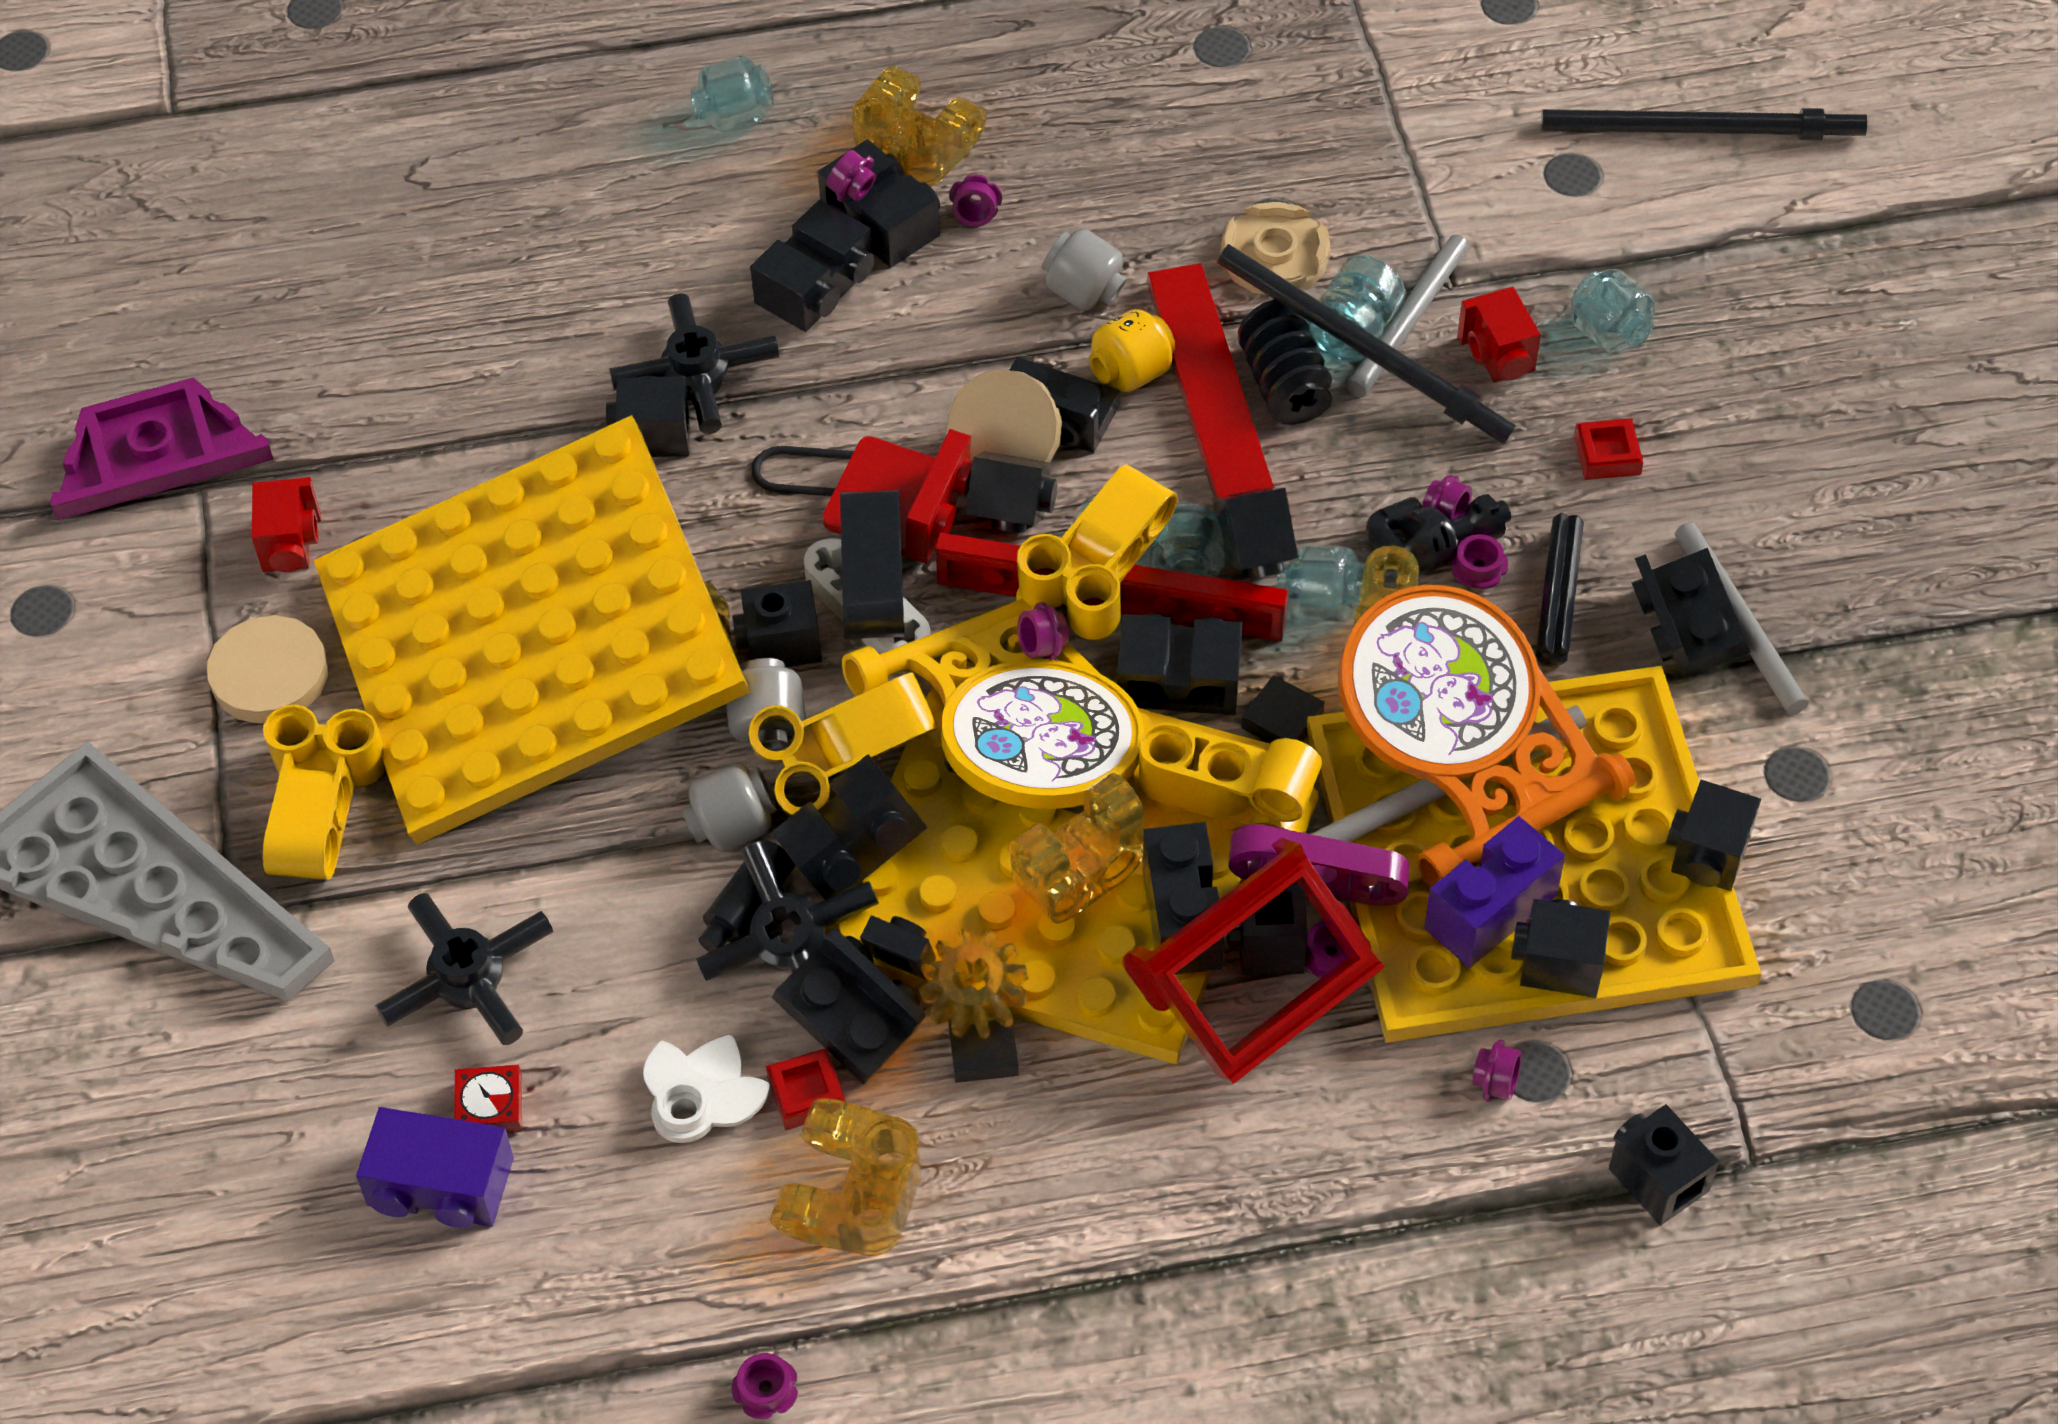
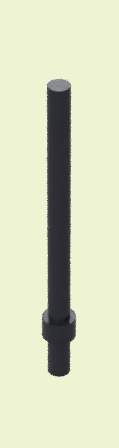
(1808, 124)
(1460, 403)

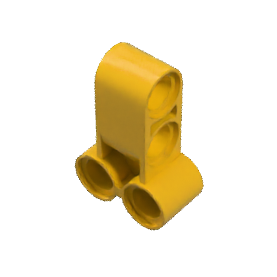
(1096, 551)
(845, 734)
(315, 786)
(1266, 788)

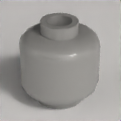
(1084, 270)
(769, 686)
(730, 807)

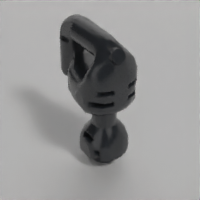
(1430, 533)

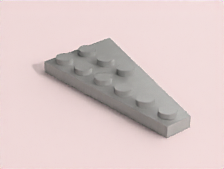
(126, 864)

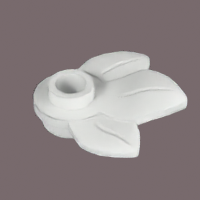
(702, 1082)

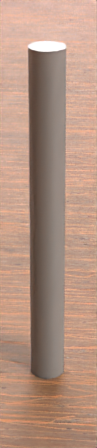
(1411, 311)
(1760, 646)

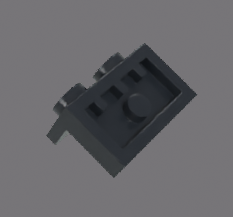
(1082, 404)
(1693, 612)
(850, 1005)

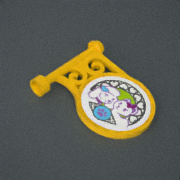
(1025, 724)

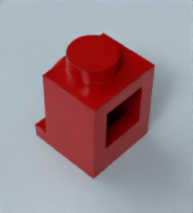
(1500, 334)
(284, 523)

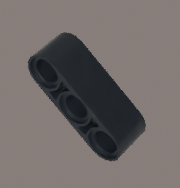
(871, 564)

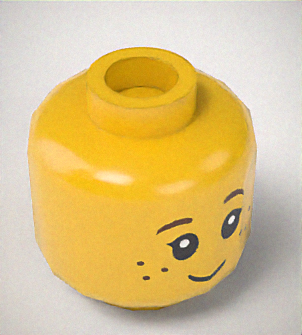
(1131, 350)

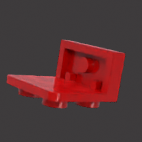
(925, 486)

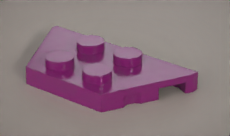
(152, 445)

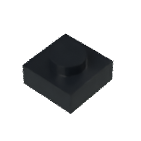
(898, 943)

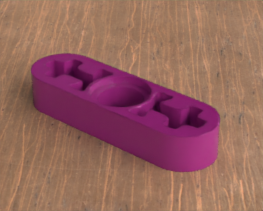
(1347, 868)

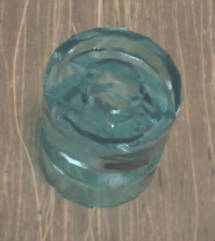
(1365, 294)

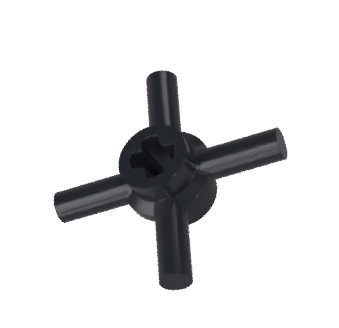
(700, 358)
(777, 907)
(464, 969)

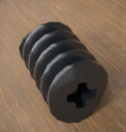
(1285, 363)

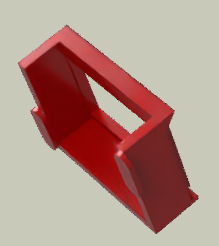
(1155, 969)

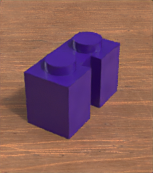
(1480, 905)
(435, 1166)

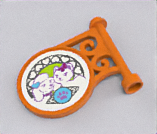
(1448, 696)

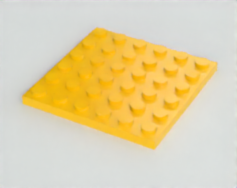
(528, 629)
(962, 879)
(1663, 929)

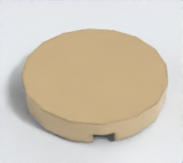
(1281, 240)
(1007, 415)
(266, 666)

